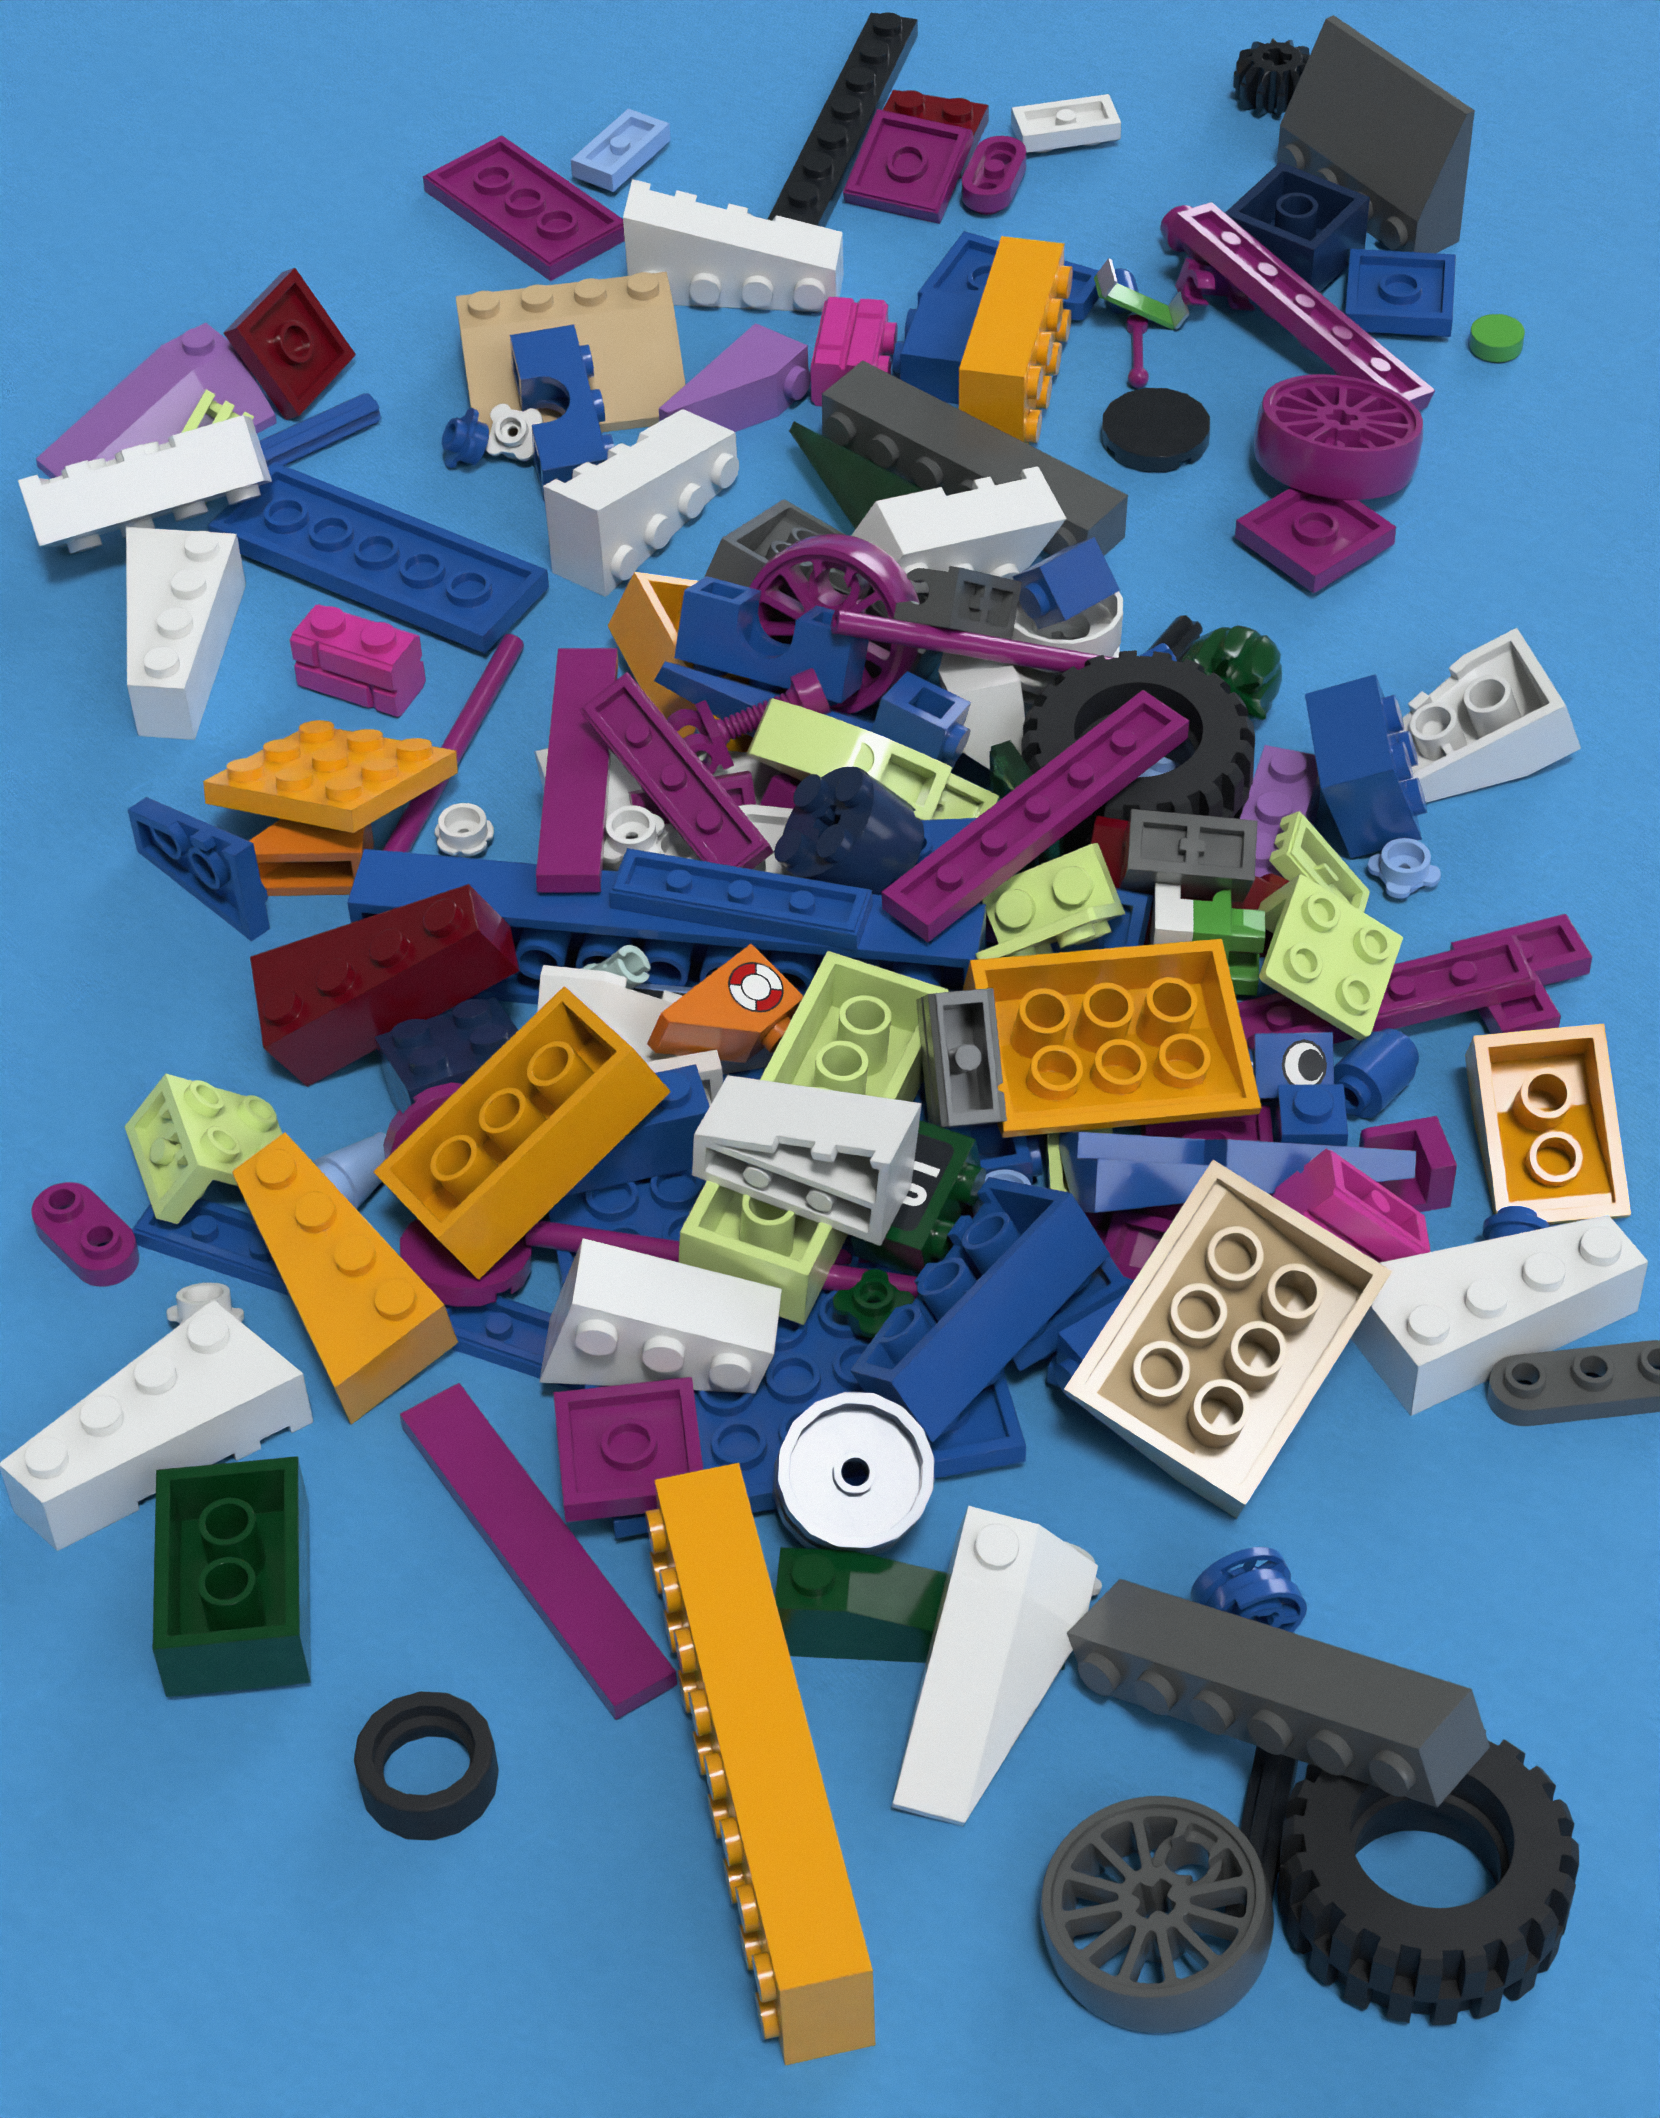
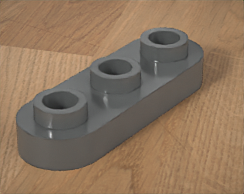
(1566, 1393)

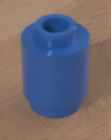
(1376, 1071)

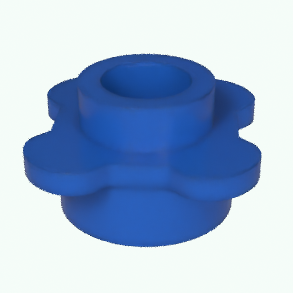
(465, 439)

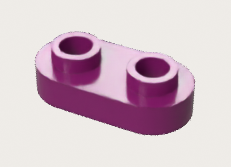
(993, 174)
(73, 1225)

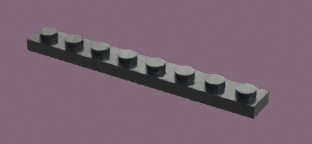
(845, 119)

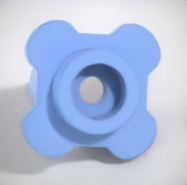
(1404, 867)

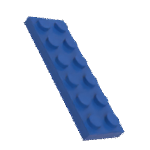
(383, 558)

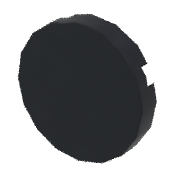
(1155, 429)

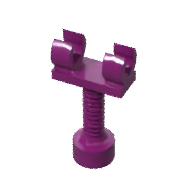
(1198, 275)
(714, 734)

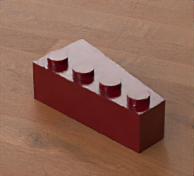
(346, 985)

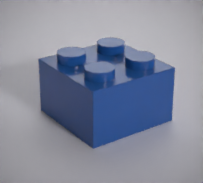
(1365, 764)

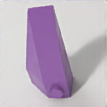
(160, 400)

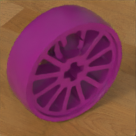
(1338, 436)
(863, 566)

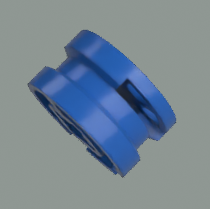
(1252, 1591)

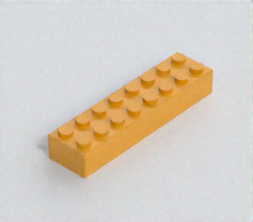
(760, 1768)

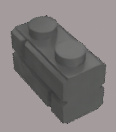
(961, 1058)

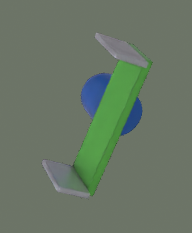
(1121, 291)

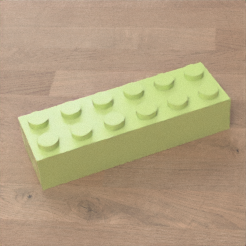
(848, 1036)

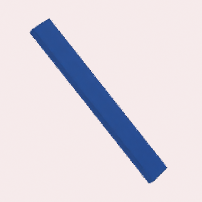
(232, 1245)

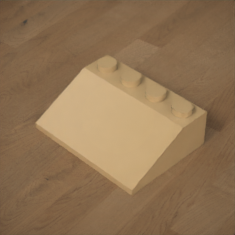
(621, 319)
(1226, 1337)

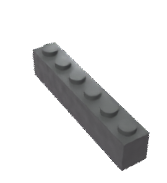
(950, 449)
(1281, 1691)

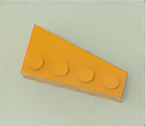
(350, 1288)

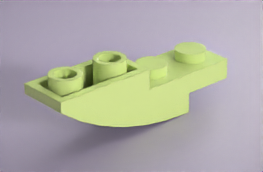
(814, 743)

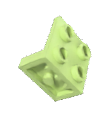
(1053, 902)
(1328, 955)
(192, 1136)

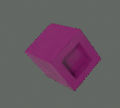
(1434, 1161)

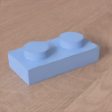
(620, 150)

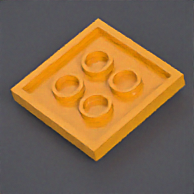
(331, 776)

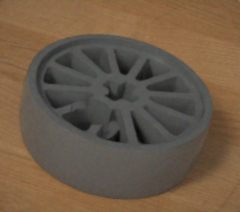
(1183, 1835)

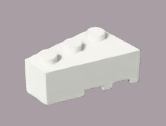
(811, 1152)

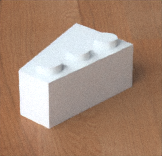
(980, 530)
(656, 1320)

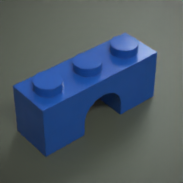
(554, 374)
(725, 636)

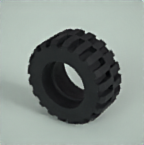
(1213, 759)
(1418, 1954)

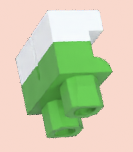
(1197, 920)

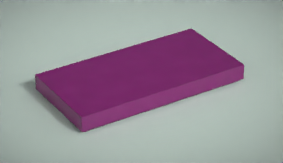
(525, 207)

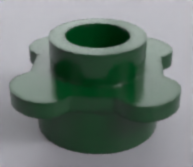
(866, 1317)

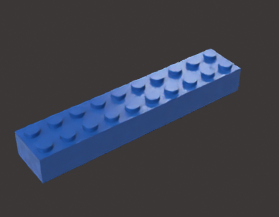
(585, 930)

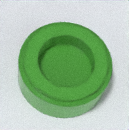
(1496, 338)

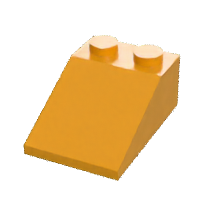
(1548, 1122)

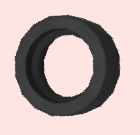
(412, 1719)

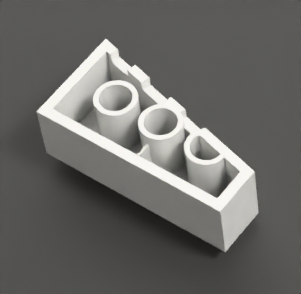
(178, 623)

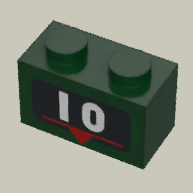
(943, 1182)

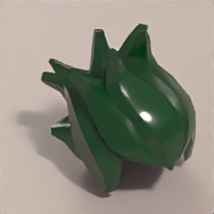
(1244, 662)

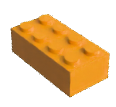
(1017, 337)
(522, 1131)

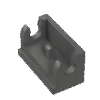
(964, 601)
(1189, 851)

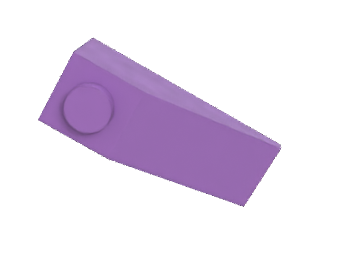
(747, 381)

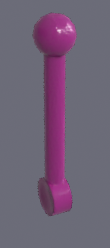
(1137, 326)

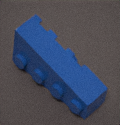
(981, 1302)

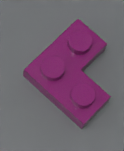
(1554, 955)

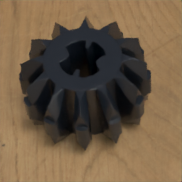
(1269, 75)

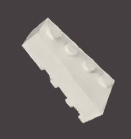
(730, 255)
(147, 484)
(636, 499)
(1469, 1306)
(179, 1404)

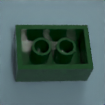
(231, 1577)

